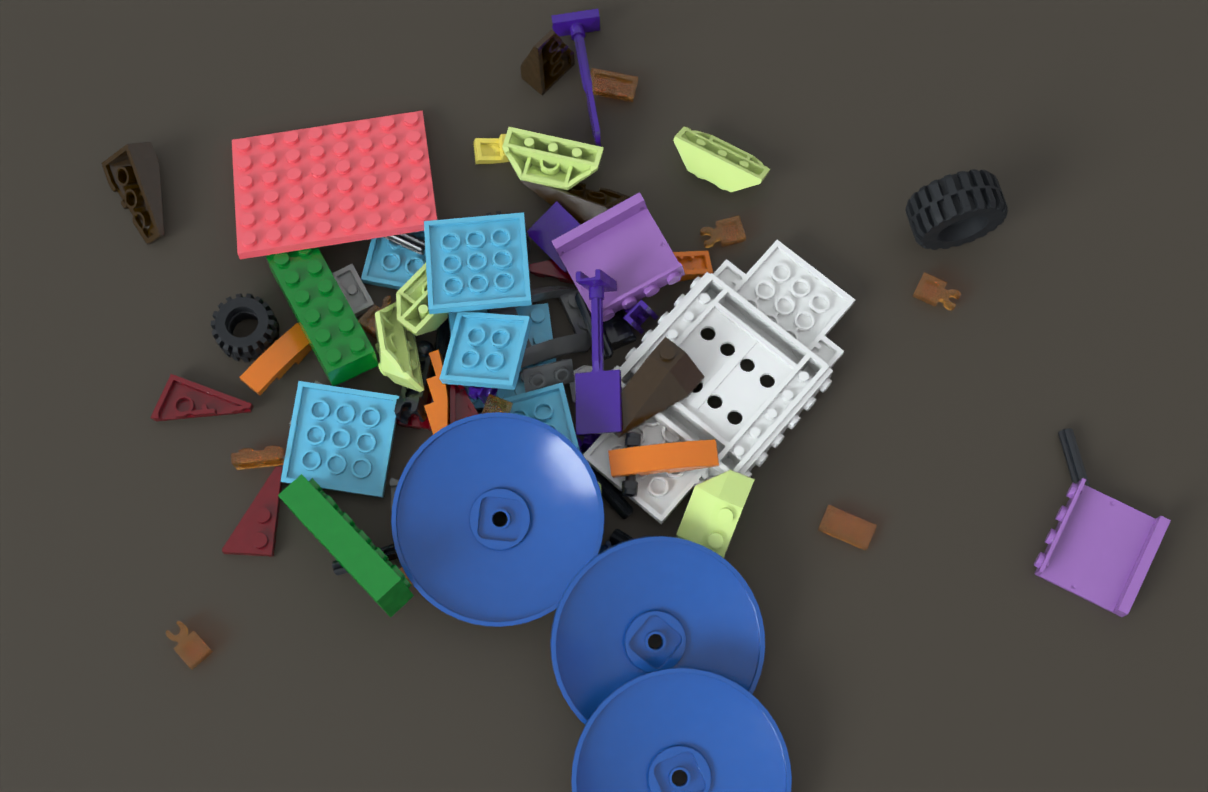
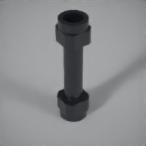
(630, 485)

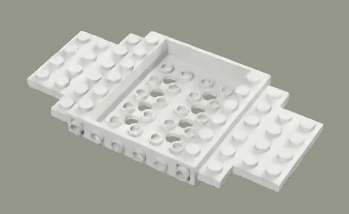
(769, 316)

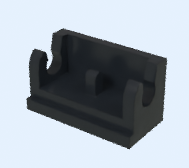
(618, 331)

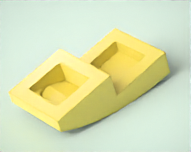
(489, 150)

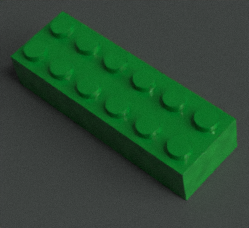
(323, 314)
(347, 544)

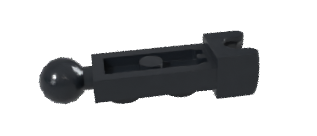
(413, 401)

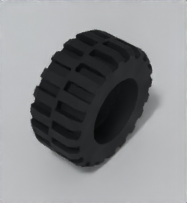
(956, 209)

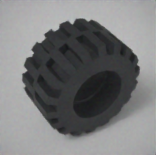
(234, 312)

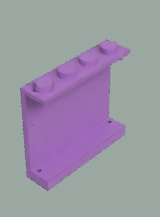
(625, 247)
(1100, 549)

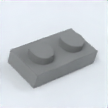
(353, 289)

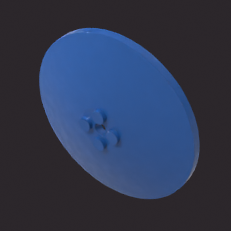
(448, 509)
(645, 590)
(686, 724)

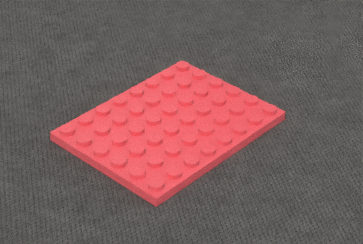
(332, 184)

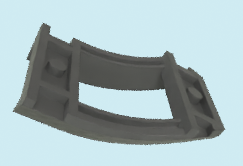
(560, 346)

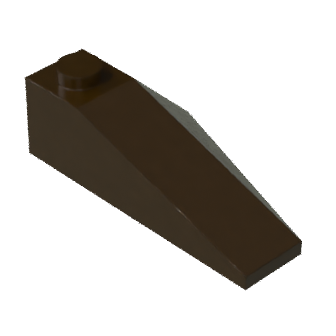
(547, 62)
(136, 177)
(578, 201)
(660, 382)

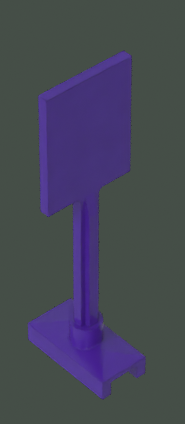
(577, 25)
(557, 222)
(599, 390)

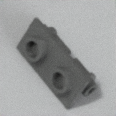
(547, 375)

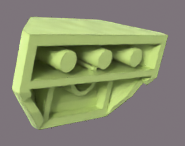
(550, 159)
(718, 161)
(413, 305)
(397, 350)
(715, 510)

